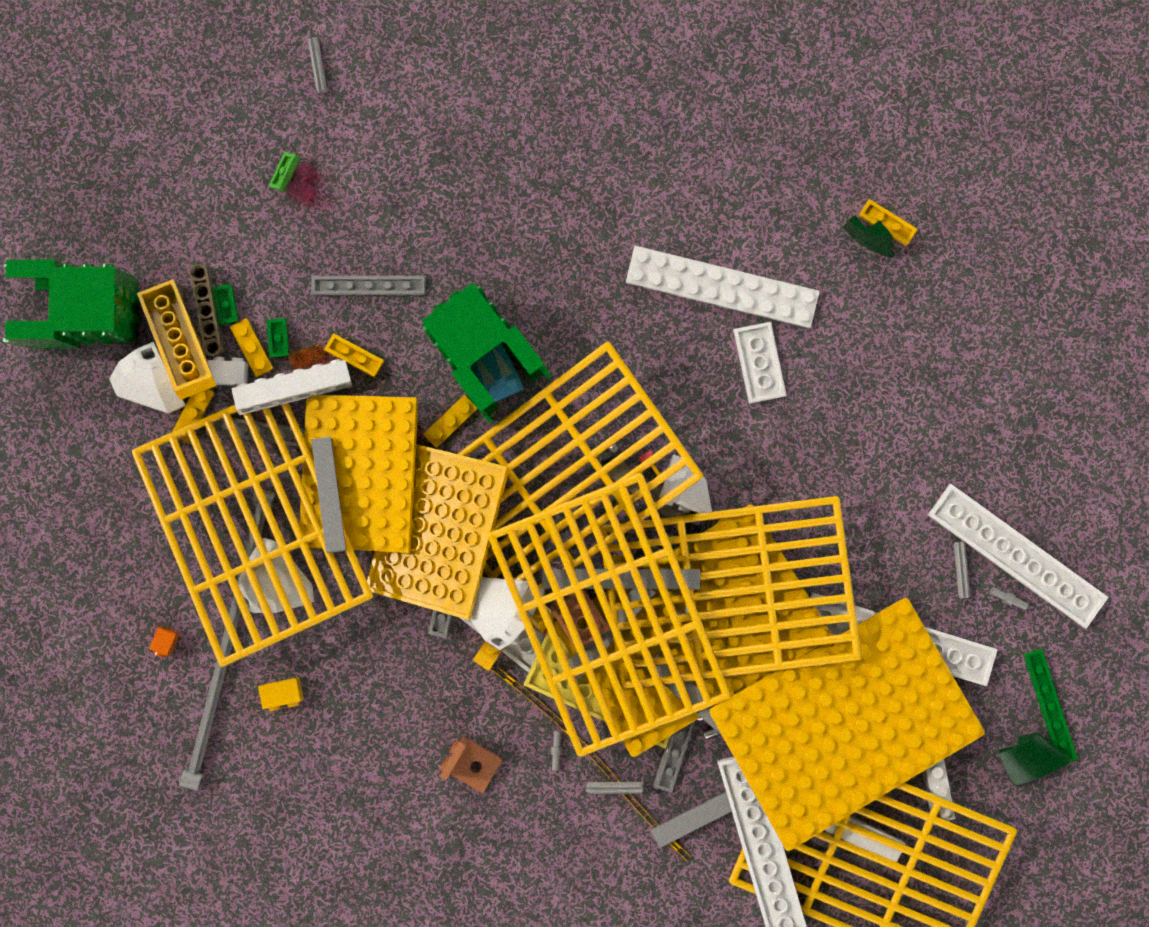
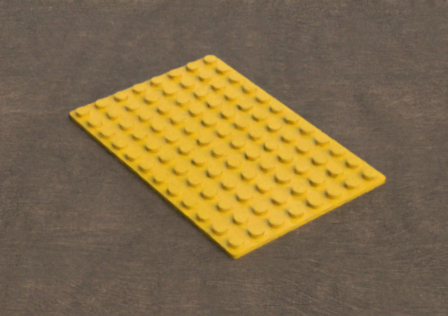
(735, 684)
(846, 731)

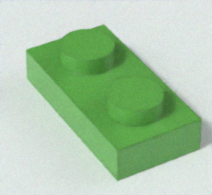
(284, 171)

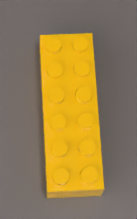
(176, 339)

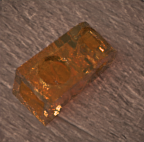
(307, 356)

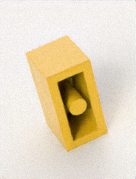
(281, 693)

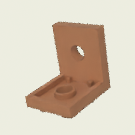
(576, 613)
(459, 764)

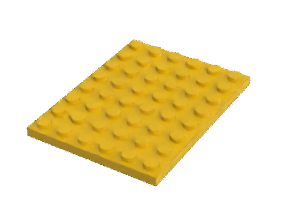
(373, 467)
(451, 521)

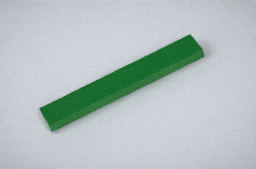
(1049, 703)

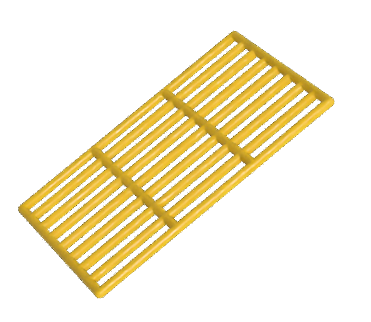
(590, 456)
(265, 558)
(768, 587)
(624, 652)
(908, 870)

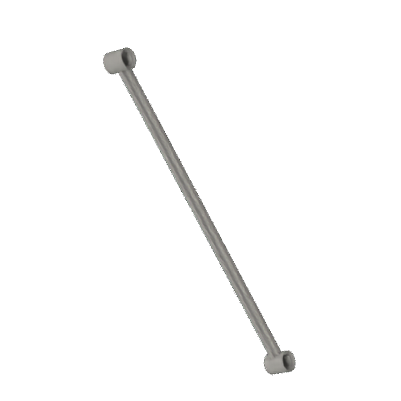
(192, 777)

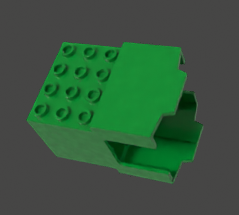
(83, 305)
(468, 330)

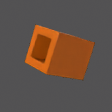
(164, 641)

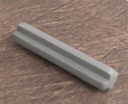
(317, 65)
(962, 570)
(615, 787)

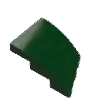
(876, 238)
(1031, 759)

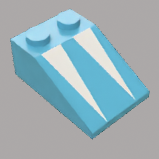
(497, 374)

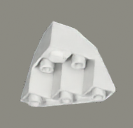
(144, 380)
(694, 498)
(267, 585)
(496, 611)

